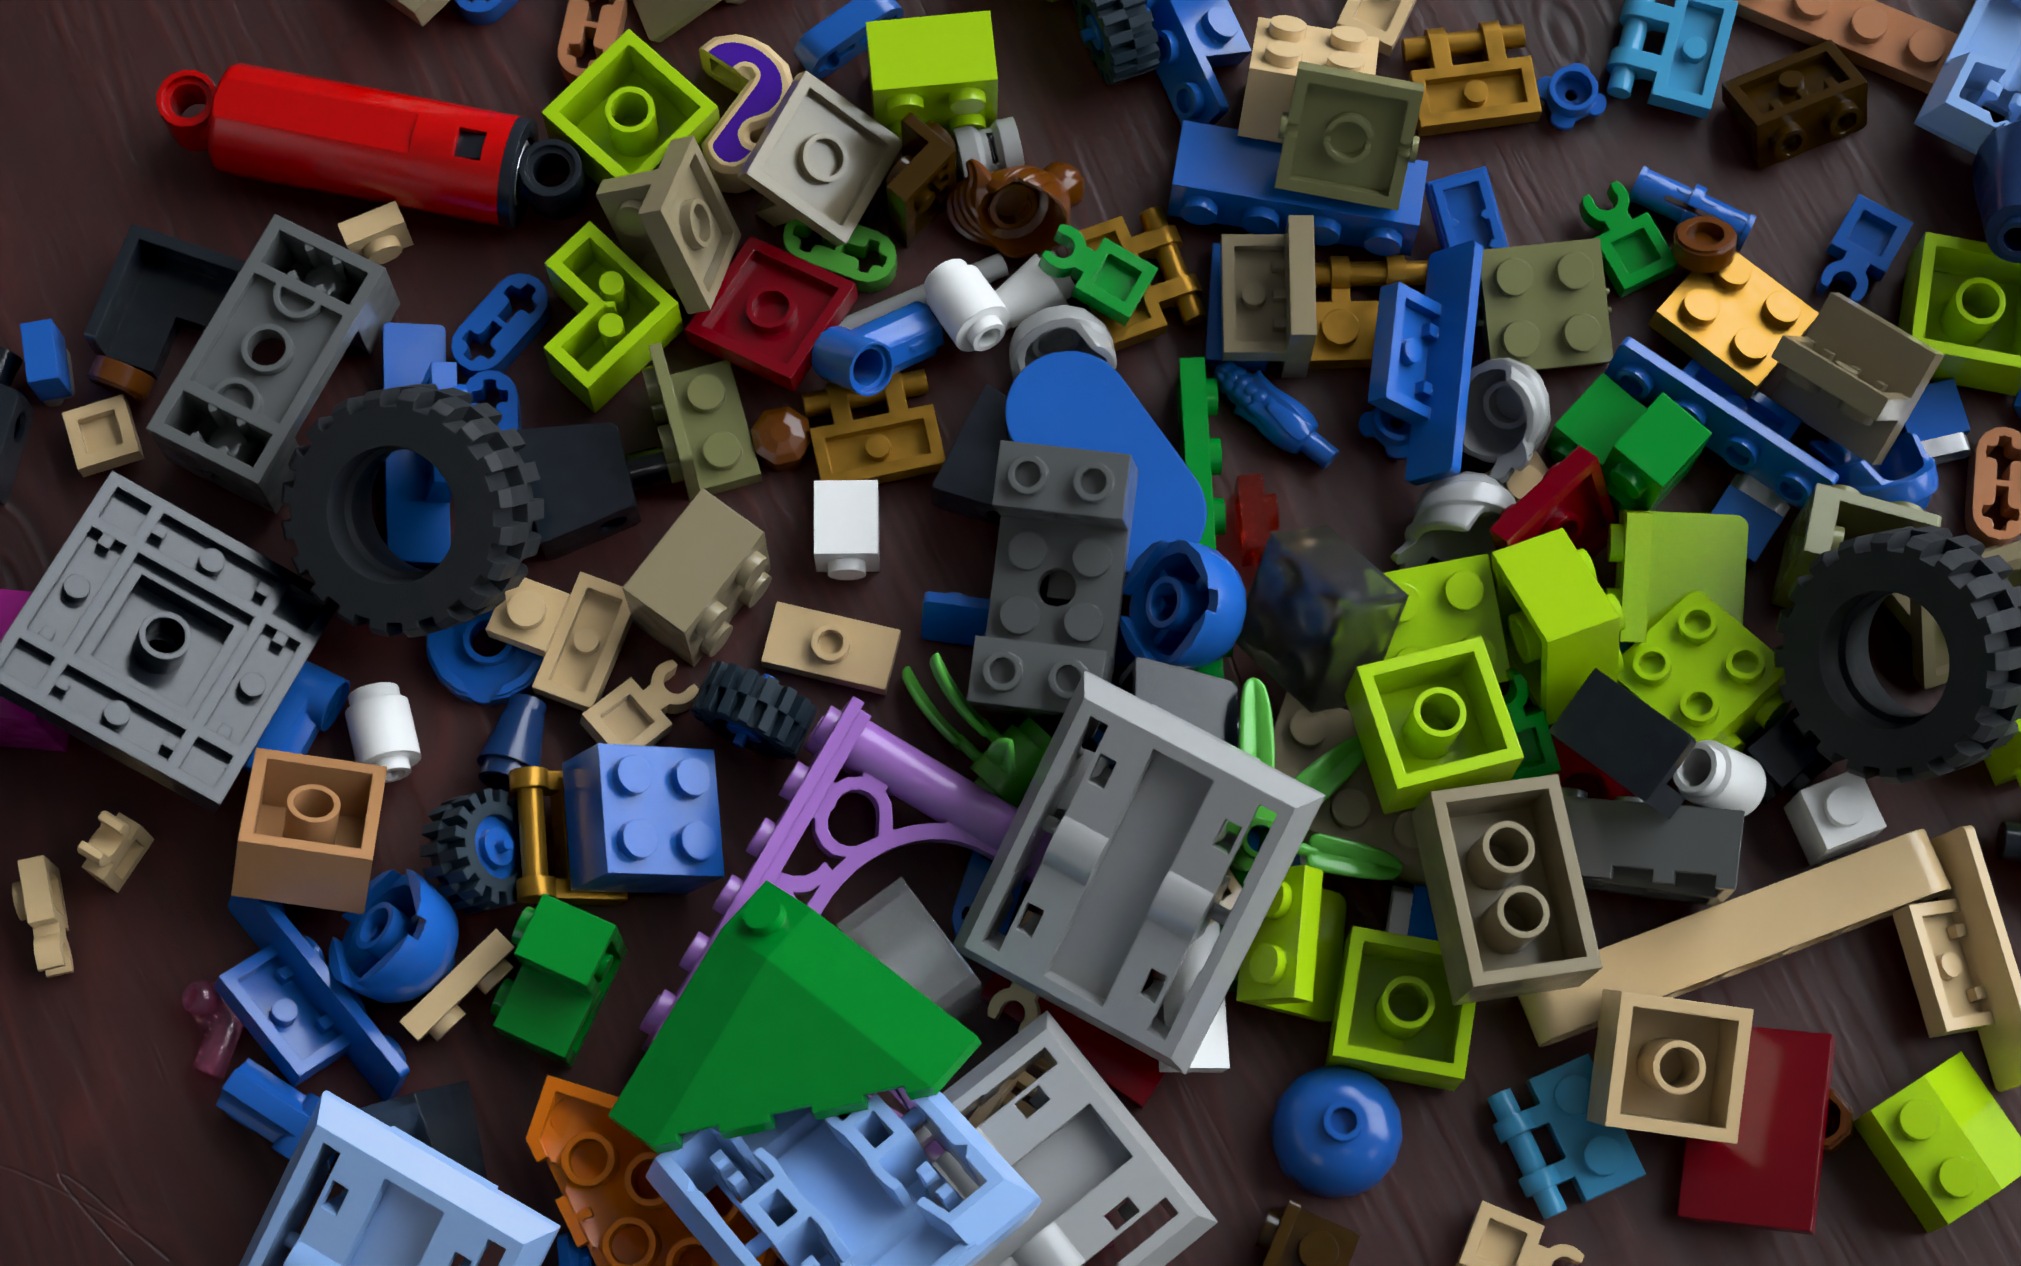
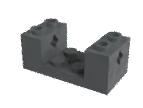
(240, 417)
(1064, 515)

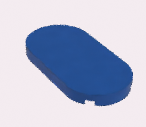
(1087, 405)

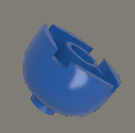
(1183, 605)
(399, 943)
(1336, 1131)

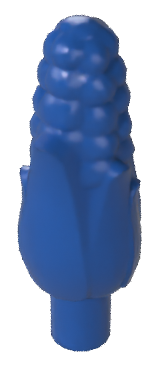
(1274, 413)

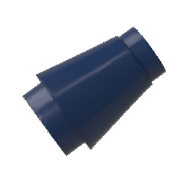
(513, 741)

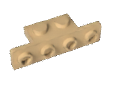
(1965, 958)

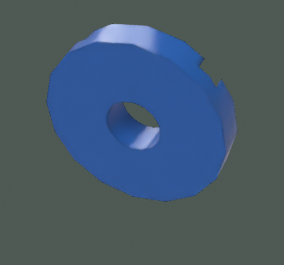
(478, 677)

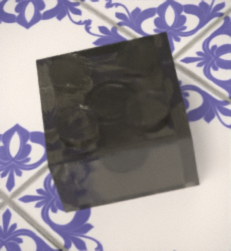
(1318, 614)

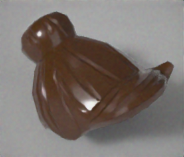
(1015, 206)

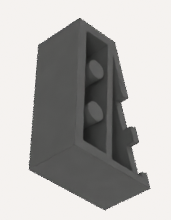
(1641, 853)

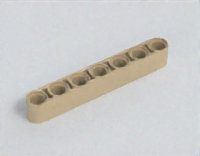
(1748, 931)

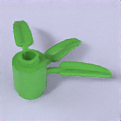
(1010, 759)
(1325, 775)

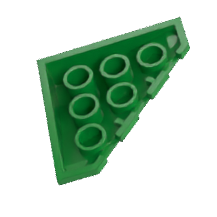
(785, 1023)

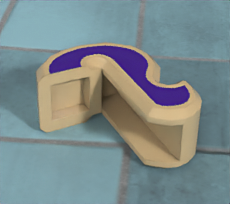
(761, 82)

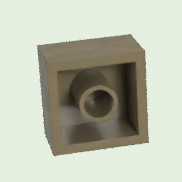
(699, 579)

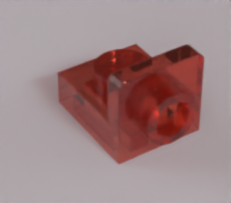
(1255, 517)

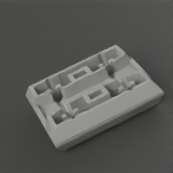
(1135, 870)
(1076, 1154)

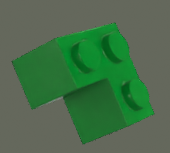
(1638, 448)
(562, 981)

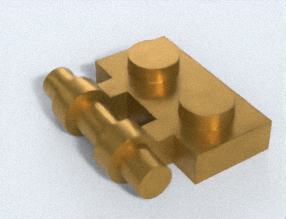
(1477, 93)
(1178, 291)
(1348, 326)
(876, 446)

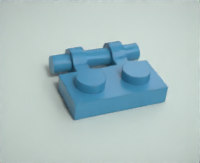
(1690, 56)
(1591, 1154)

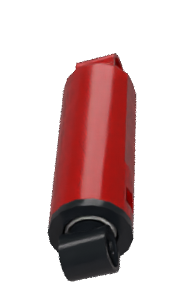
(373, 144)

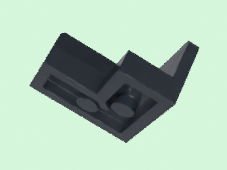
(152, 293)
(1625, 740)

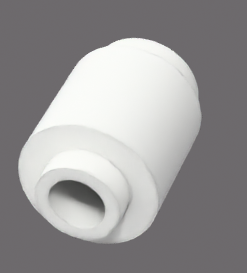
(966, 305)
(383, 729)
(1721, 778)

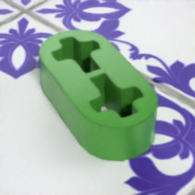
(844, 265)

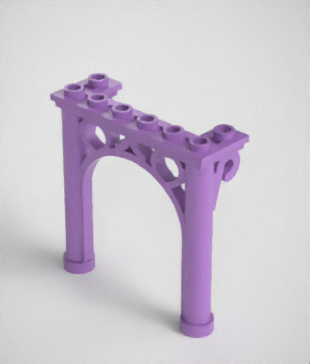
(879, 768)

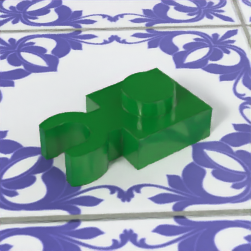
(1631, 248)
(1107, 278)
(1531, 731)

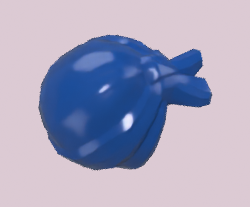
(1903, 476)

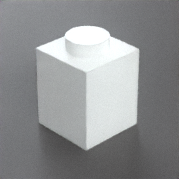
(846, 528)
(1834, 817)

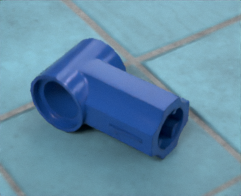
(874, 351)
(306, 709)
(268, 1106)

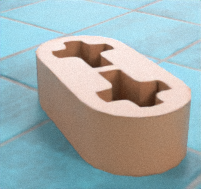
(579, 28)
(1984, 486)

